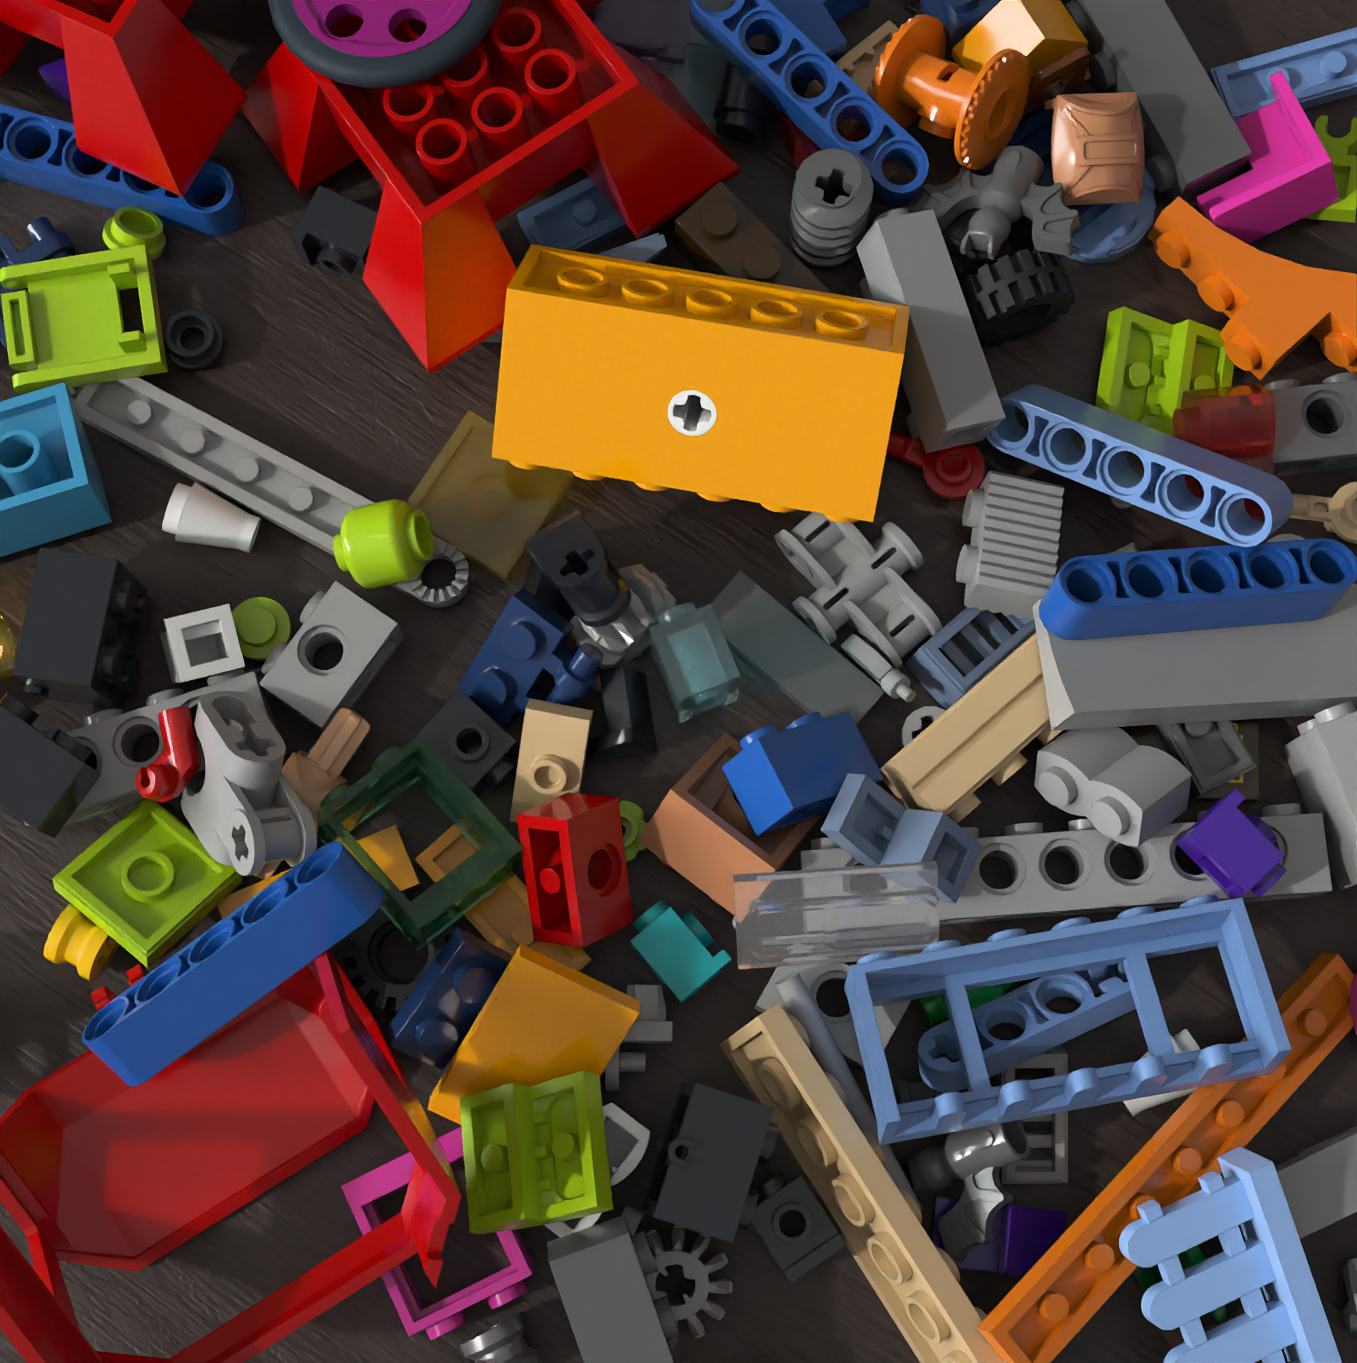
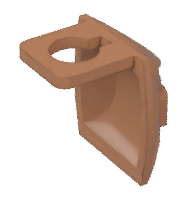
(1097, 147)

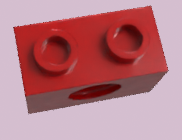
(575, 869)

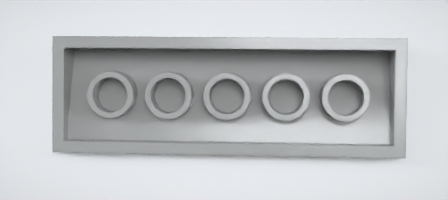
(1202, 672)

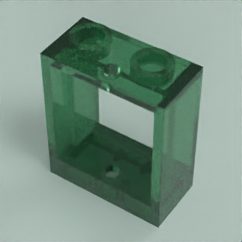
(461, 888)

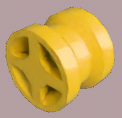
(80, 943)

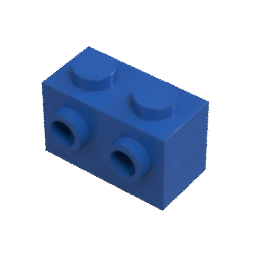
(797, 770)

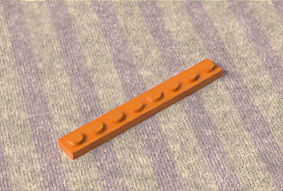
(1086, 1260)

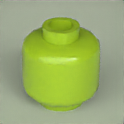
(384, 543)

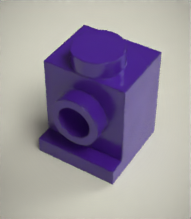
(1234, 848)

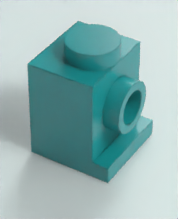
(677, 950)

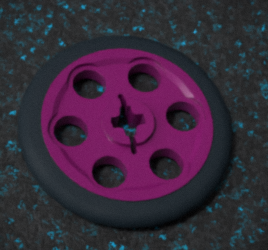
(372, 55)

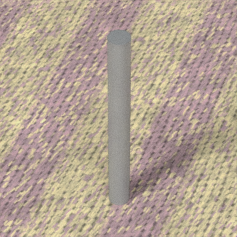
(831, 1060)

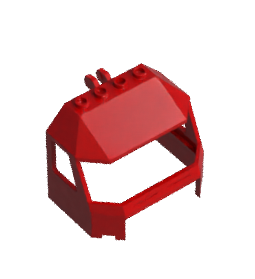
(141, 1169)

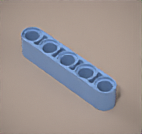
(1164, 462)

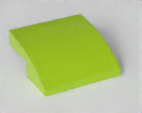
(1153, 362)
(535, 1153)

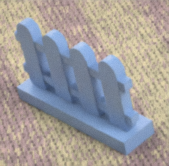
(1267, 1259)

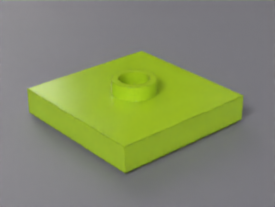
(146, 881)

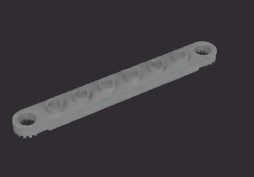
(241, 470)

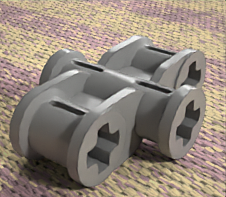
(872, 600)

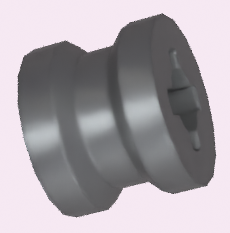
(501, 1344)

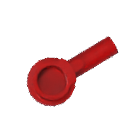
(947, 471)

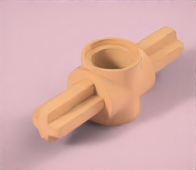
(320, 770)

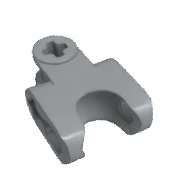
(243, 801)

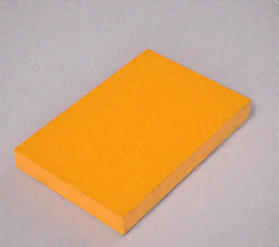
(536, 1029)

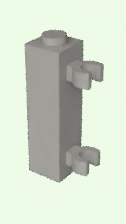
(943, 359)

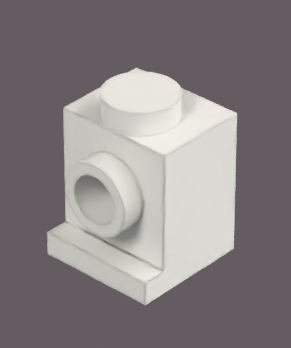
(201, 644)

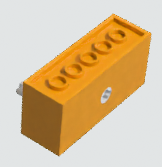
(698, 382)

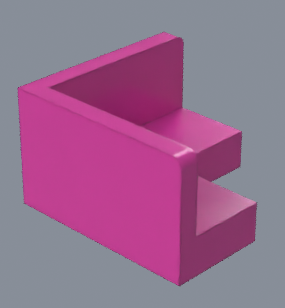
(1287, 173)

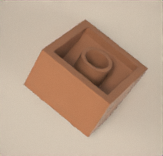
(707, 833)

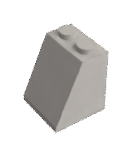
(1326, 775)

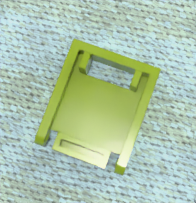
(74, 319)

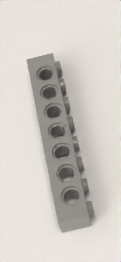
(1095, 884)

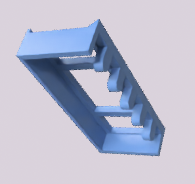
(1068, 947)

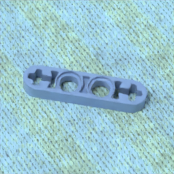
(1041, 1026)

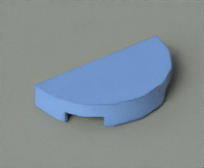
(1117, 229)

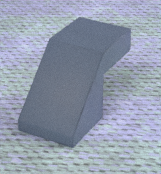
(883, 832)

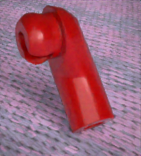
(178, 760)

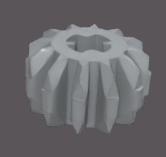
(630, 632)
(692, 1269)

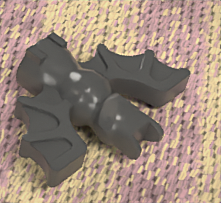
(1003, 200)
(971, 1157)

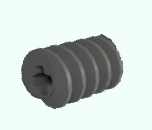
(829, 207)

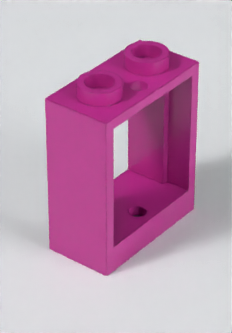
(448, 1312)

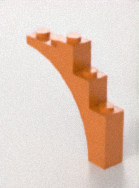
(1266, 297)

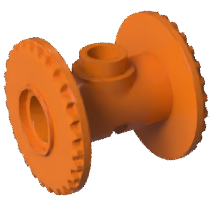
(975, 106)

